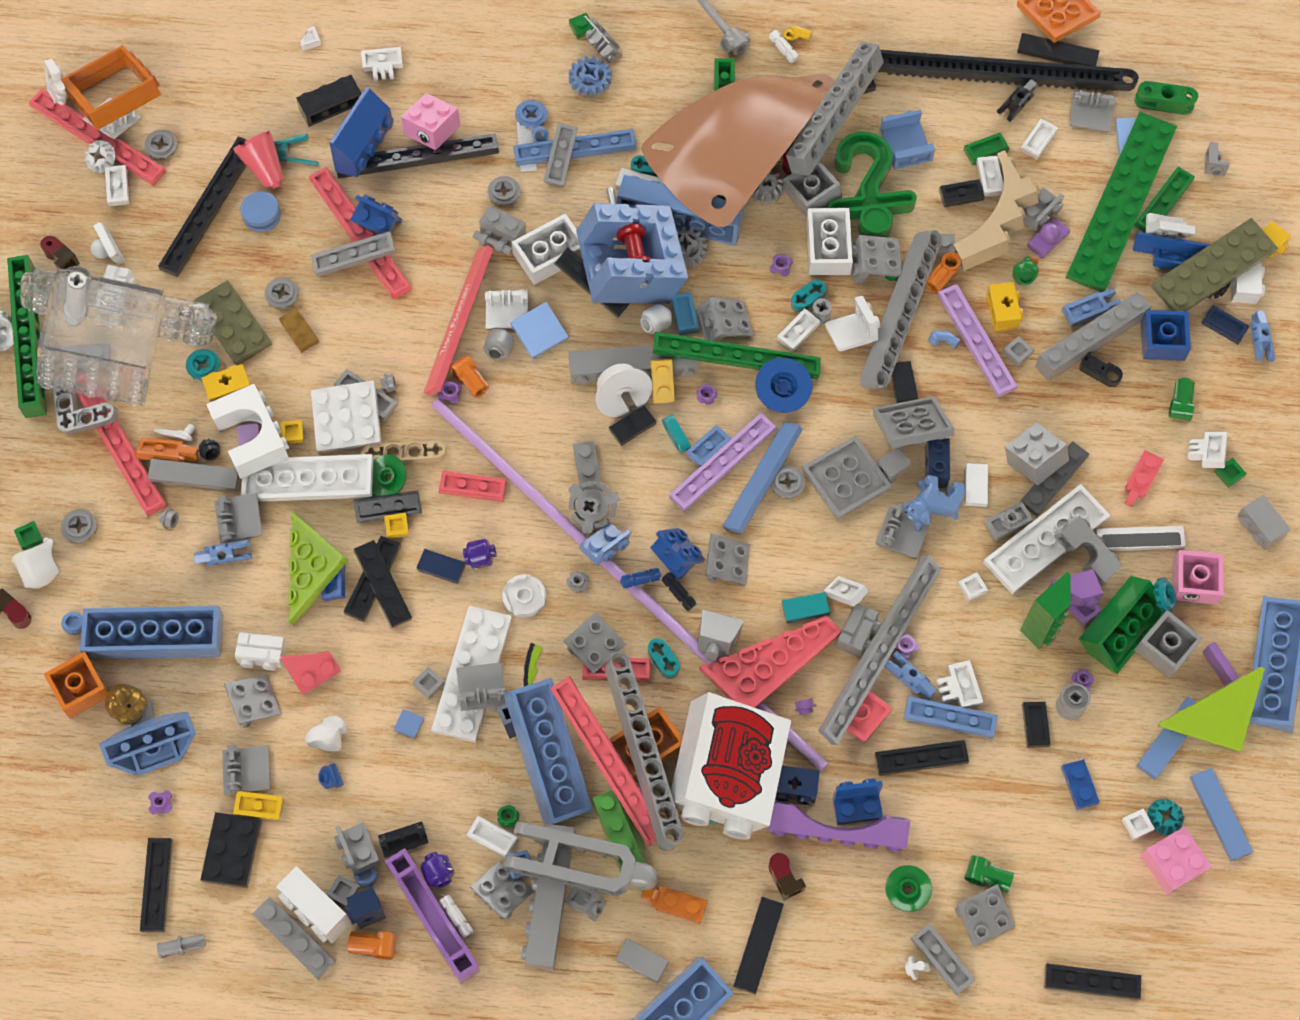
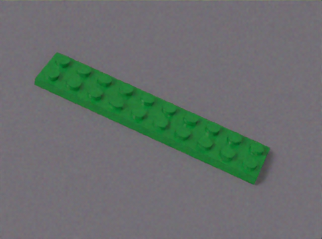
(1121, 202)

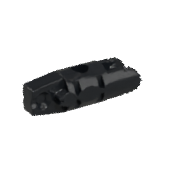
(1018, 100)

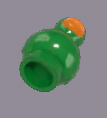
(1026, 270)

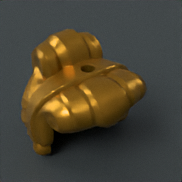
(119, 697)

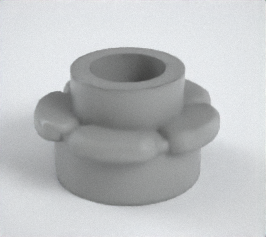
(388, 383)
(169, 518)
(1007, 523)
(577, 587)

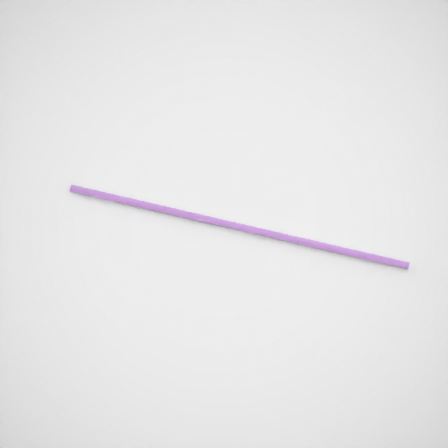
(610, 566)

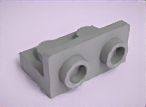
(1040, 213)
(357, 847)

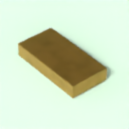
(299, 330)

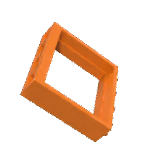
(101, 69)

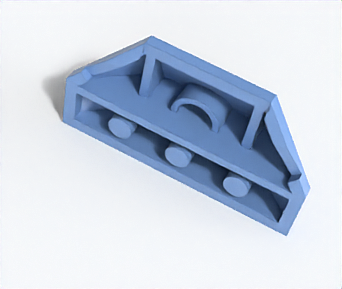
(149, 744)

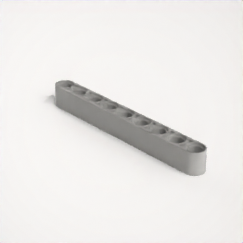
(901, 310)
(641, 760)

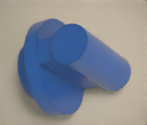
(330, 777)

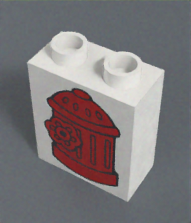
(729, 765)

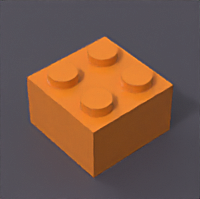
(76, 685)

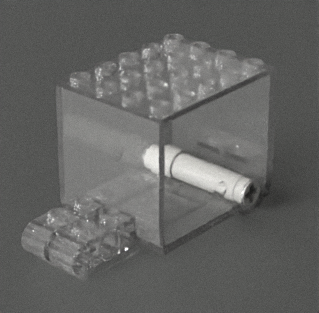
(106, 332)

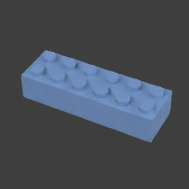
(644, 192)
(152, 632)

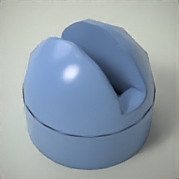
(545, 135)

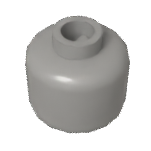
(498, 344)

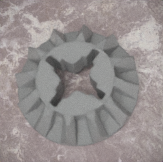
(155, 139)
(495, 189)
(277, 286)
(795, 476)
(72, 519)

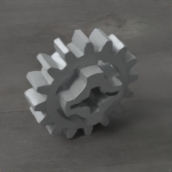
(695, 247)

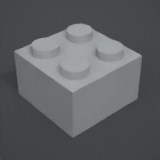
(812, 190)
(1037, 453)
(1168, 644)

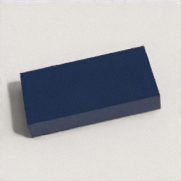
(1225, 324)
(441, 566)

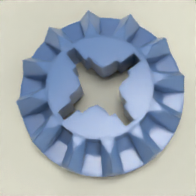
(531, 107)

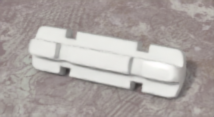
(783, 46)
(456, 916)

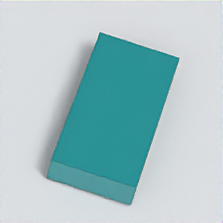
(805, 607)

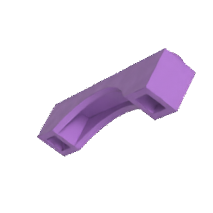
(886, 831)
(432, 916)

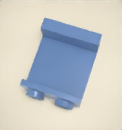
(906, 139)

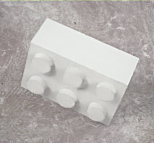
(829, 241)
(543, 246)
(313, 906)

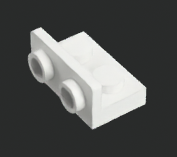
(1168, 226)

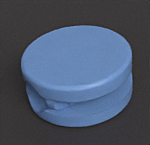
(260, 211)

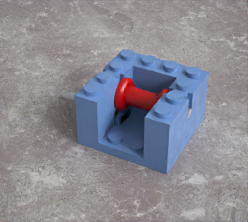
(649, 267)

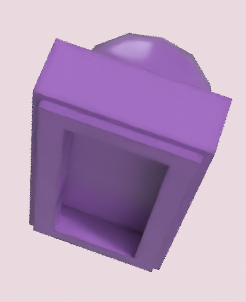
(1048, 237)

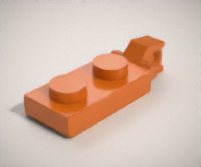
(166, 450)
(676, 903)

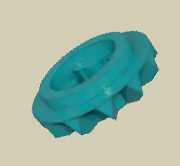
(202, 356)
(1164, 594)
(1169, 826)

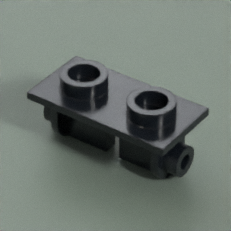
(405, 837)

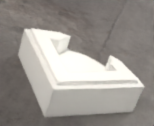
(310, 39)

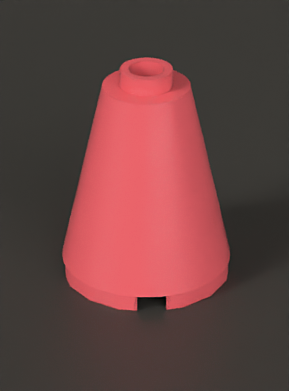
(262, 159)

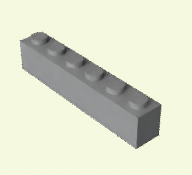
(1092, 336)
(590, 364)
(546, 912)

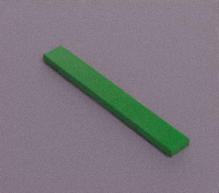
(726, 353)

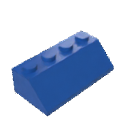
(360, 134)

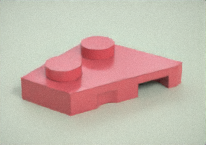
(310, 669)

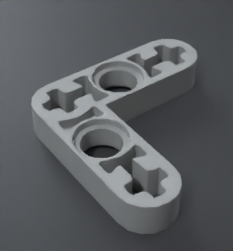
(77, 416)

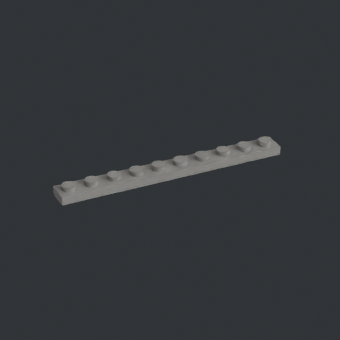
(879, 650)

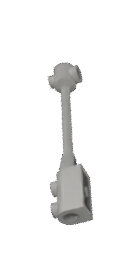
(733, 39)

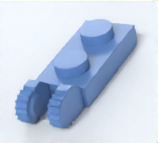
(1089, 307)

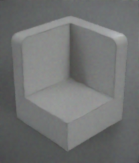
(893, 464)

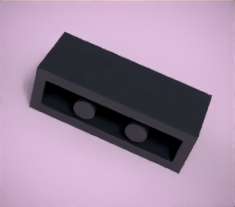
(328, 100)

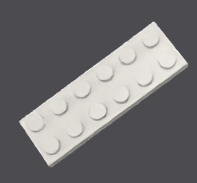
(313, 478)
(1035, 545)
(478, 644)

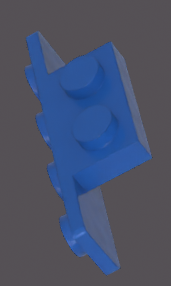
(1167, 251)

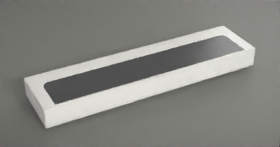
(1143, 538)

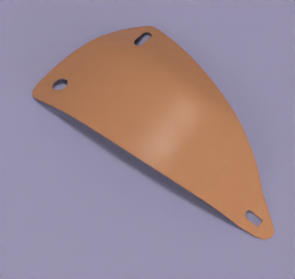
(732, 140)

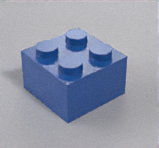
(1165, 335)

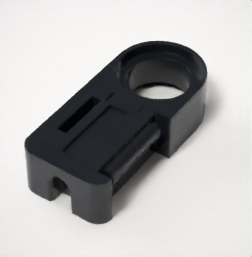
(1098, 370)

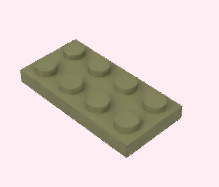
(235, 324)

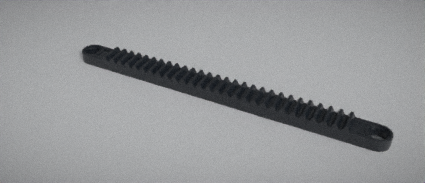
(1007, 71)

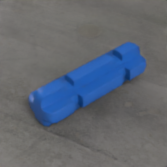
(640, 577)

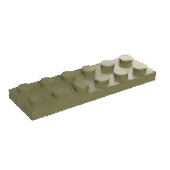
(1214, 267)

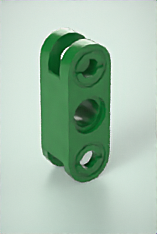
(1166, 97)

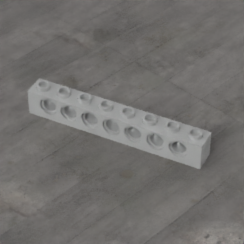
(834, 109)

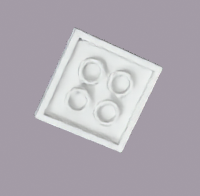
(346, 416)

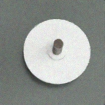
(622, 390)

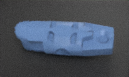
(1261, 337)
(212, 556)
(910, 676)

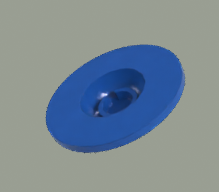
(783, 385)

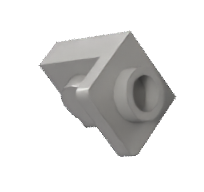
(1212, 161)
(586, 902)

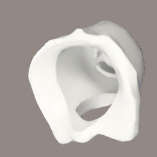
(36, 565)

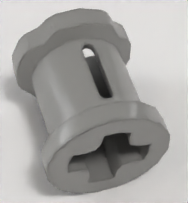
(822, 305)

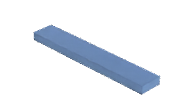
(583, 147)
(762, 478)

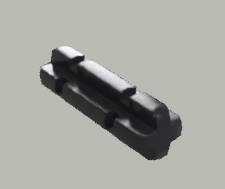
(678, 591)

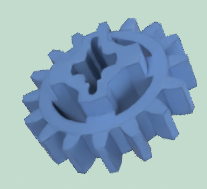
(590, 76)

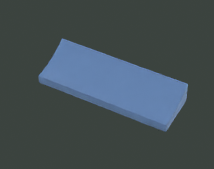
(1280, 656)
(548, 752)
(690, 996)

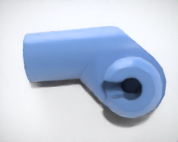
(943, 335)

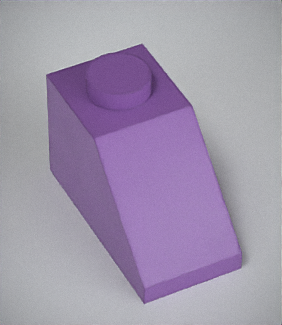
(1084, 588)

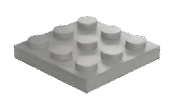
(913, 422)
(846, 477)

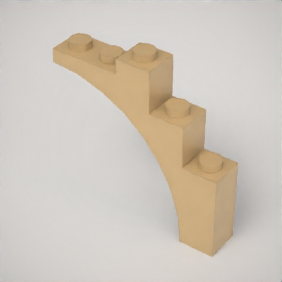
(993, 236)

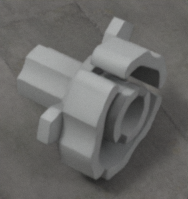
(600, 507)

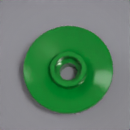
(384, 466)
(910, 877)

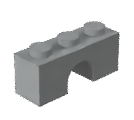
(1101, 560)

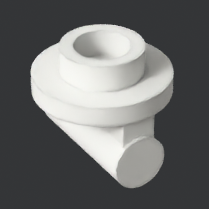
(913, 967)

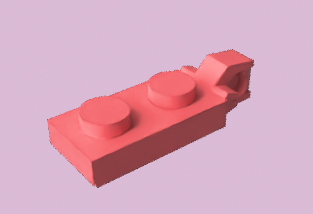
(1142, 476)

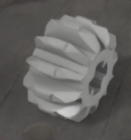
(769, 189)

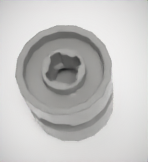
(1073, 701)

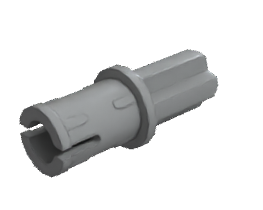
(181, 945)

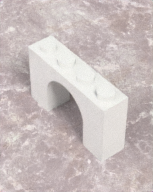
(267, 446)

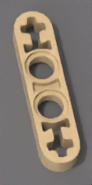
(404, 449)

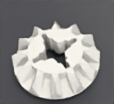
(105, 149)

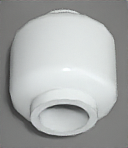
(656, 319)

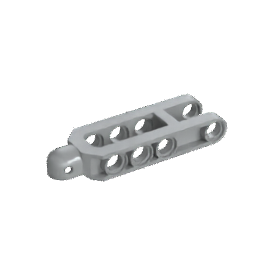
(631, 875)

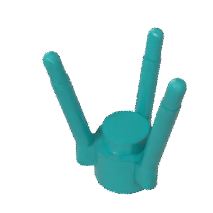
(282, 149)

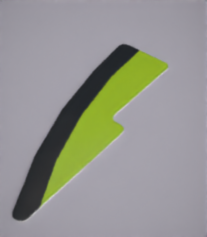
(531, 659)

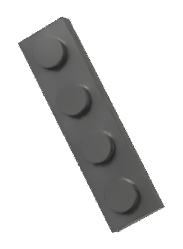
(1041, 495)

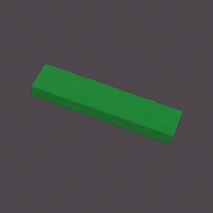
(1167, 196)

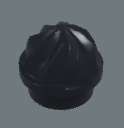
(209, 449)

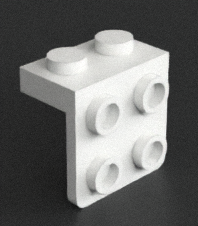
(855, 328)

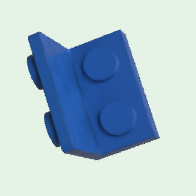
(857, 801)

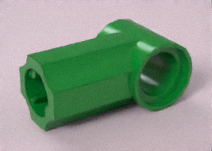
(1182, 402)
(982, 872)

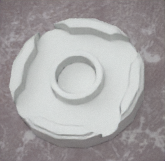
(524, 596)

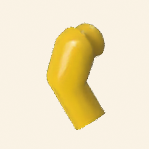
(797, 32)

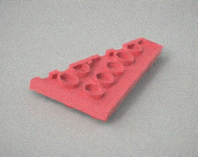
(766, 666)

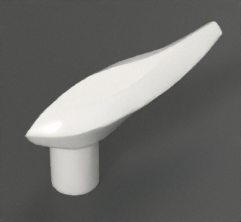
(178, 434)

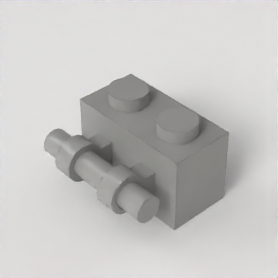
(499, 230)

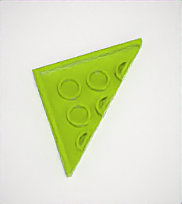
(311, 566)
(1222, 715)

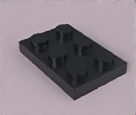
(231, 850)

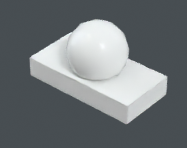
(105, 245)

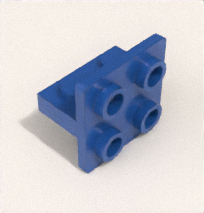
(374, 216)
(676, 551)

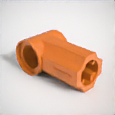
(944, 273)
(467, 372)
(378, 945)

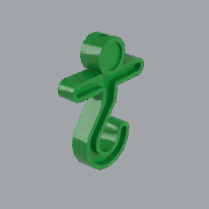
(870, 205)

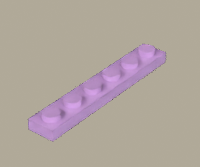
(977, 340)
(722, 462)

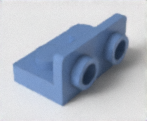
(605, 543)

